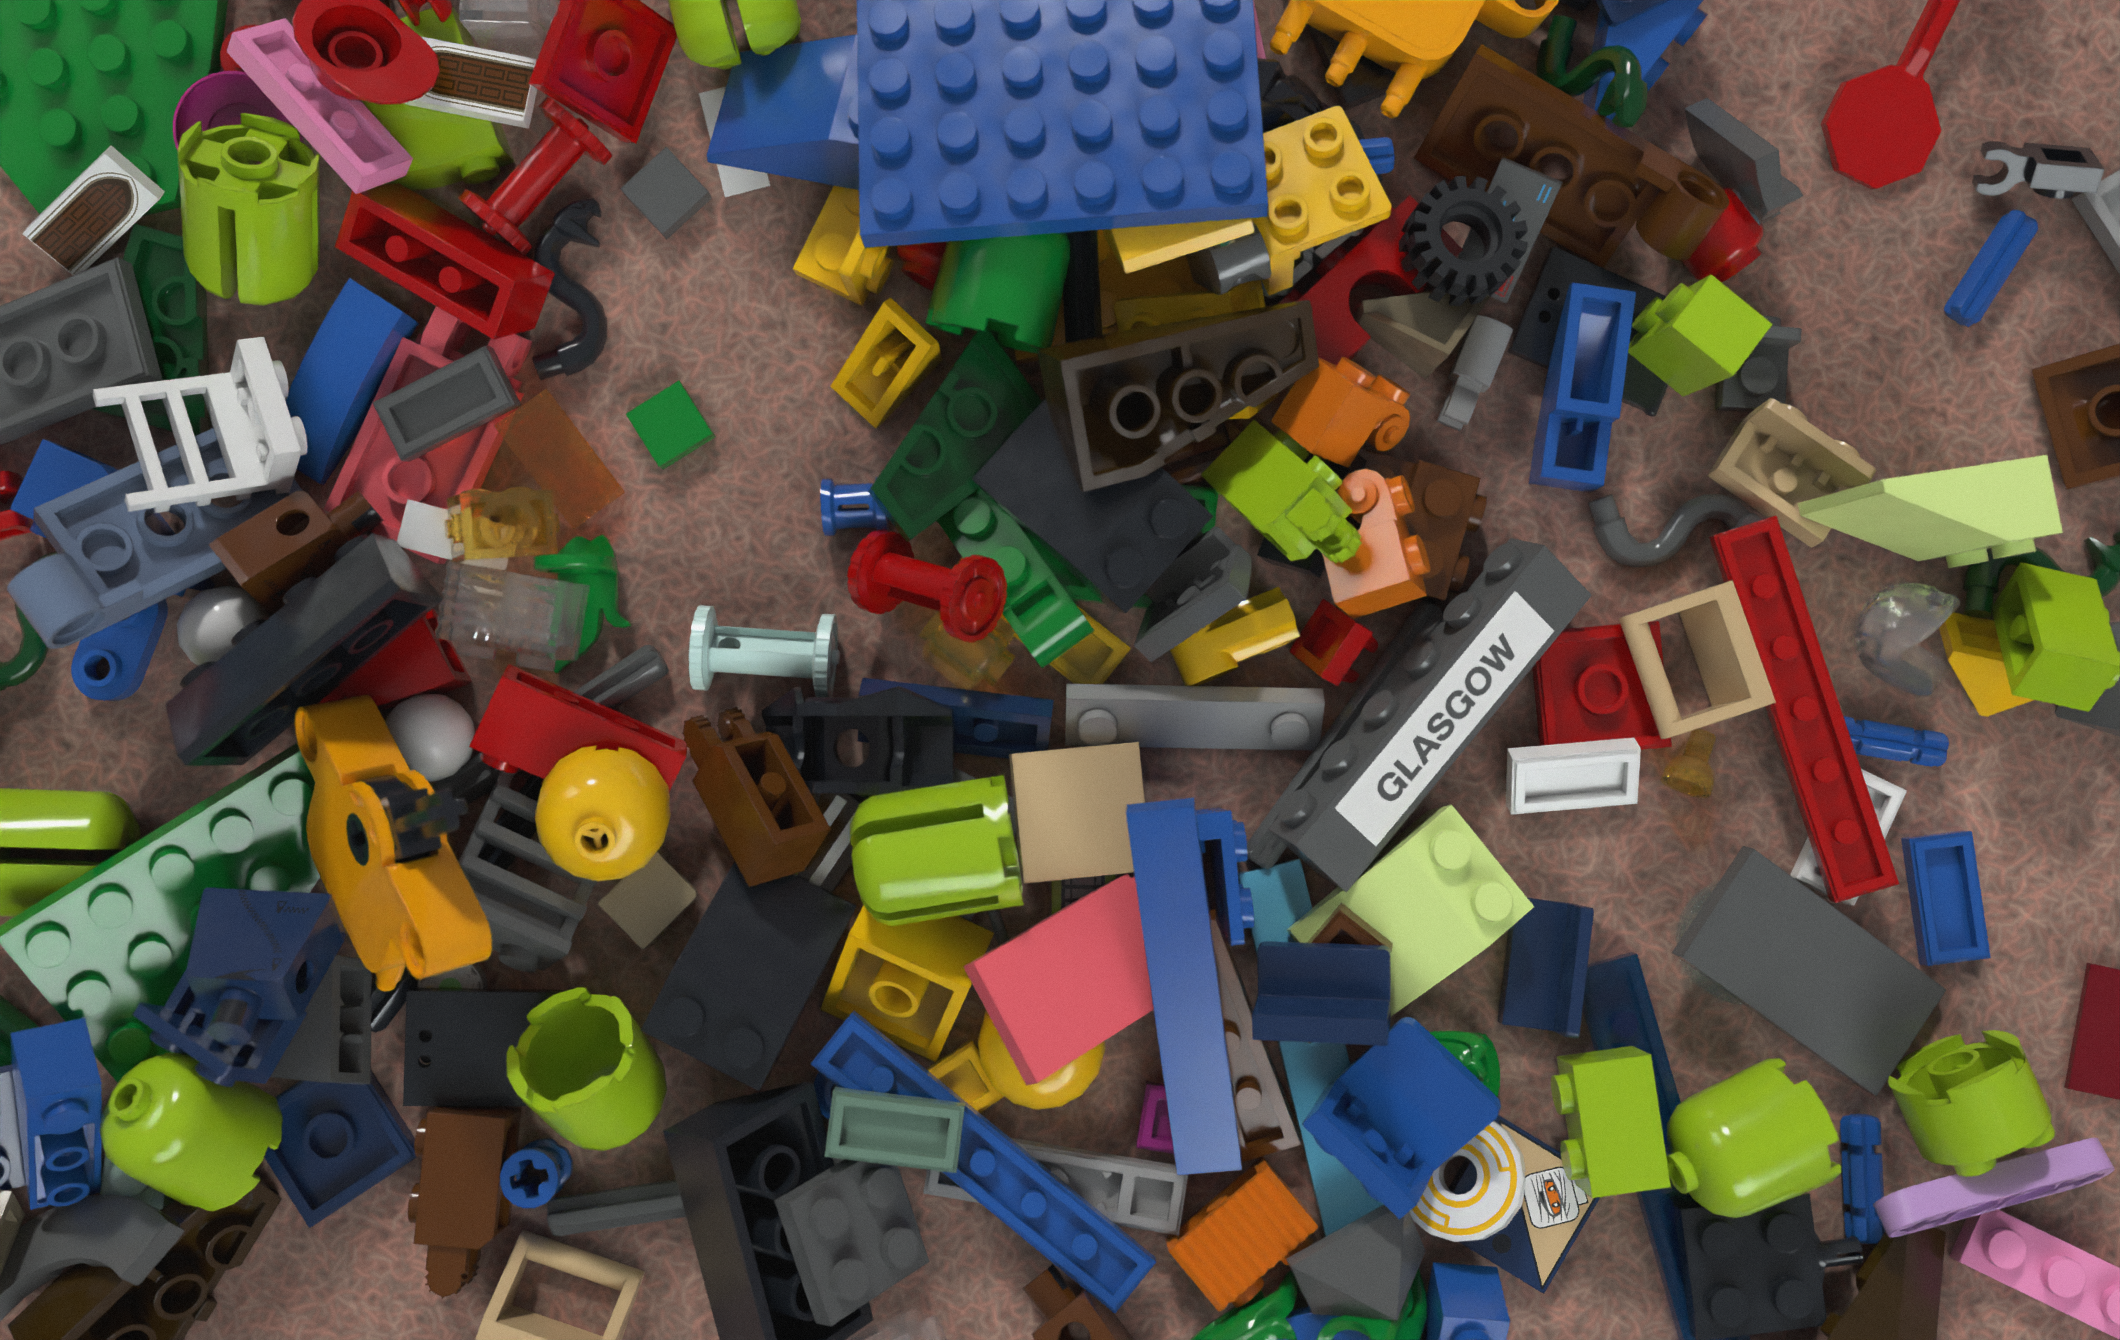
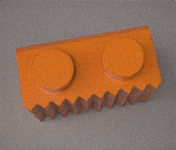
(1242, 1236)

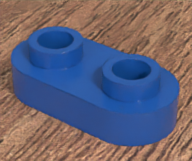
(127, 648)

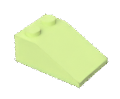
(1949, 511)
(1432, 897)

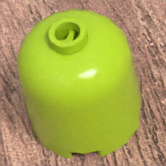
(588, 1070)
(188, 1132)
(1751, 1142)

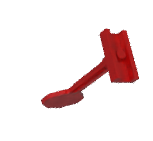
(1887, 119)

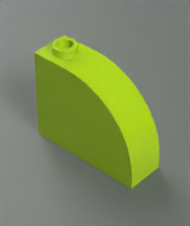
(443, 144)

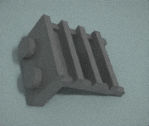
(525, 920)

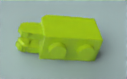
(1283, 495)

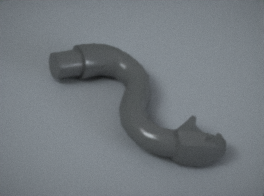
(1625, 549)

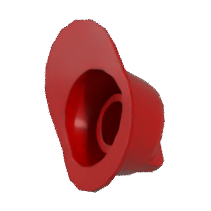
(364, 51)

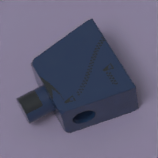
(260, 956)

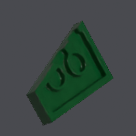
(176, 320)
(954, 437)

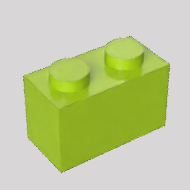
(1696, 335)
(2056, 637)
(1611, 1122)

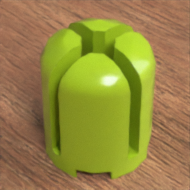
(709, 36)
(250, 209)
(58, 822)
(936, 852)

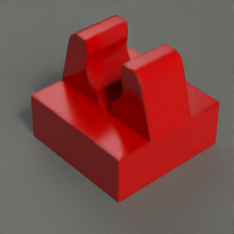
(1333, 643)

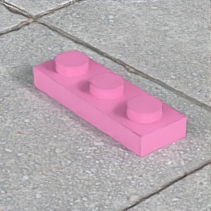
(335, 127)
(2042, 1268)

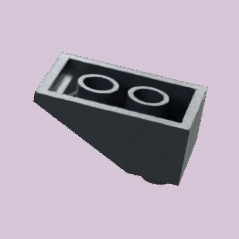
(1107, 536)
(749, 973)

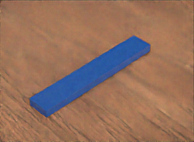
(1184, 985)
(999, 1170)

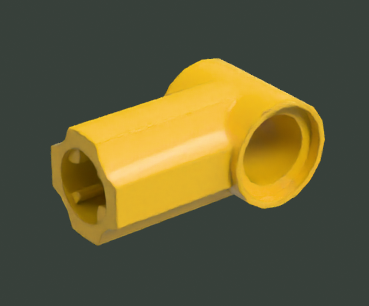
(1238, 635)

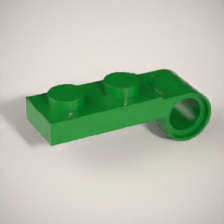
(1035, 599)

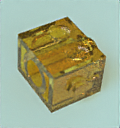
(524, 512)

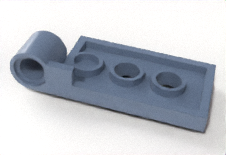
(112, 560)

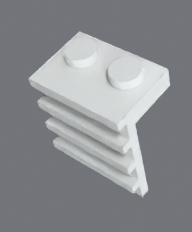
(249, 420)

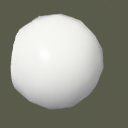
(213, 620)
(432, 734)

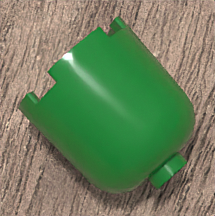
(1002, 286)

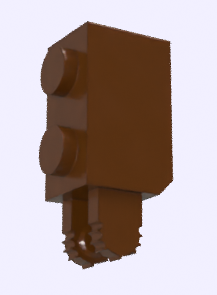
(755, 797)
(459, 1188)

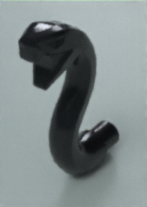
(581, 352)

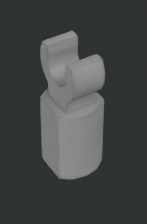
(1474, 369)

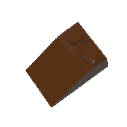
(2083, 414)

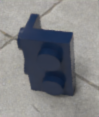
(184, 1030)

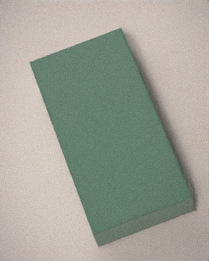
(895, 1129)

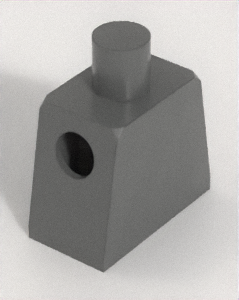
(336, 1032)

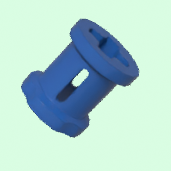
(837, 517)
(529, 1191)

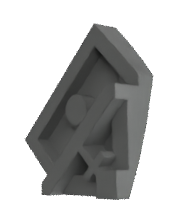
(1740, 159)
(1193, 592)

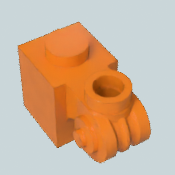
(1341, 408)
(1389, 559)

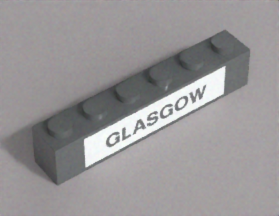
(1429, 711)

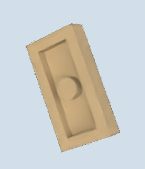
(1722, 653)
(510, 1322)

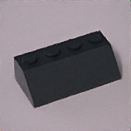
(298, 653)
(729, 1173)

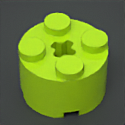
(1971, 1101)

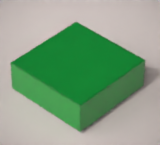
(670, 425)

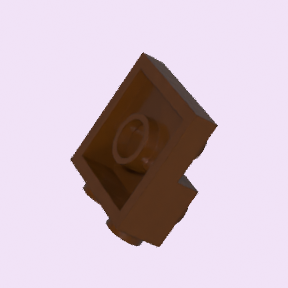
(1444, 509)

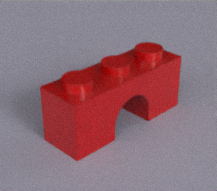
(1371, 261)

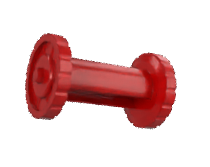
(536, 175)
(966, 596)

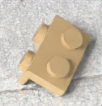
(1786, 460)

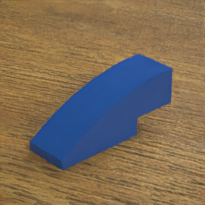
(344, 374)
(1583, 388)

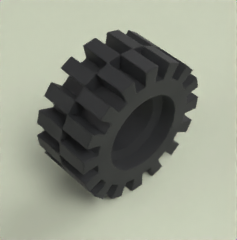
(1485, 216)

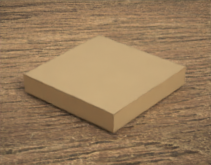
(1075, 810)

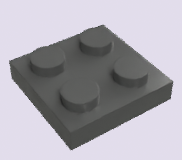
(851, 1236)

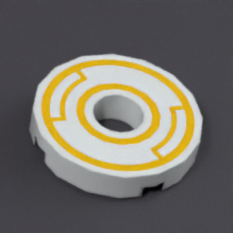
(1489, 1203)

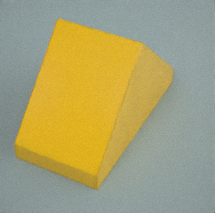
(887, 364)

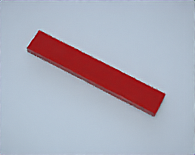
(1806, 713)

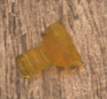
(1691, 772)

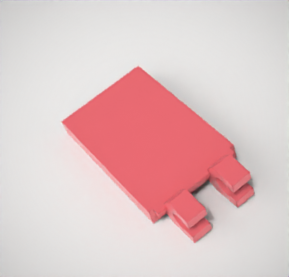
(444, 472)
(1067, 980)

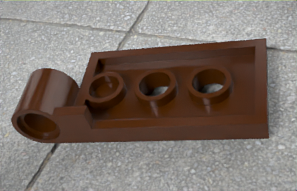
(1615, 171)

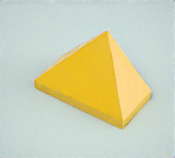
(1978, 662)

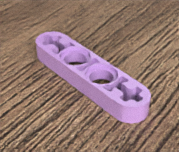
(2003, 1186)

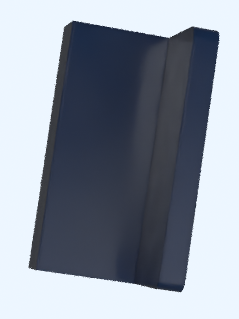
(1547, 968)
(1323, 993)

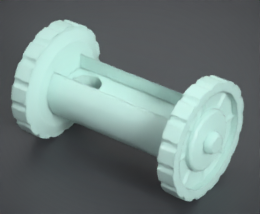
(763, 651)

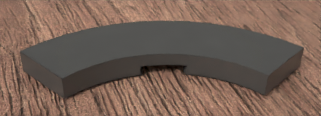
(93, 1231)

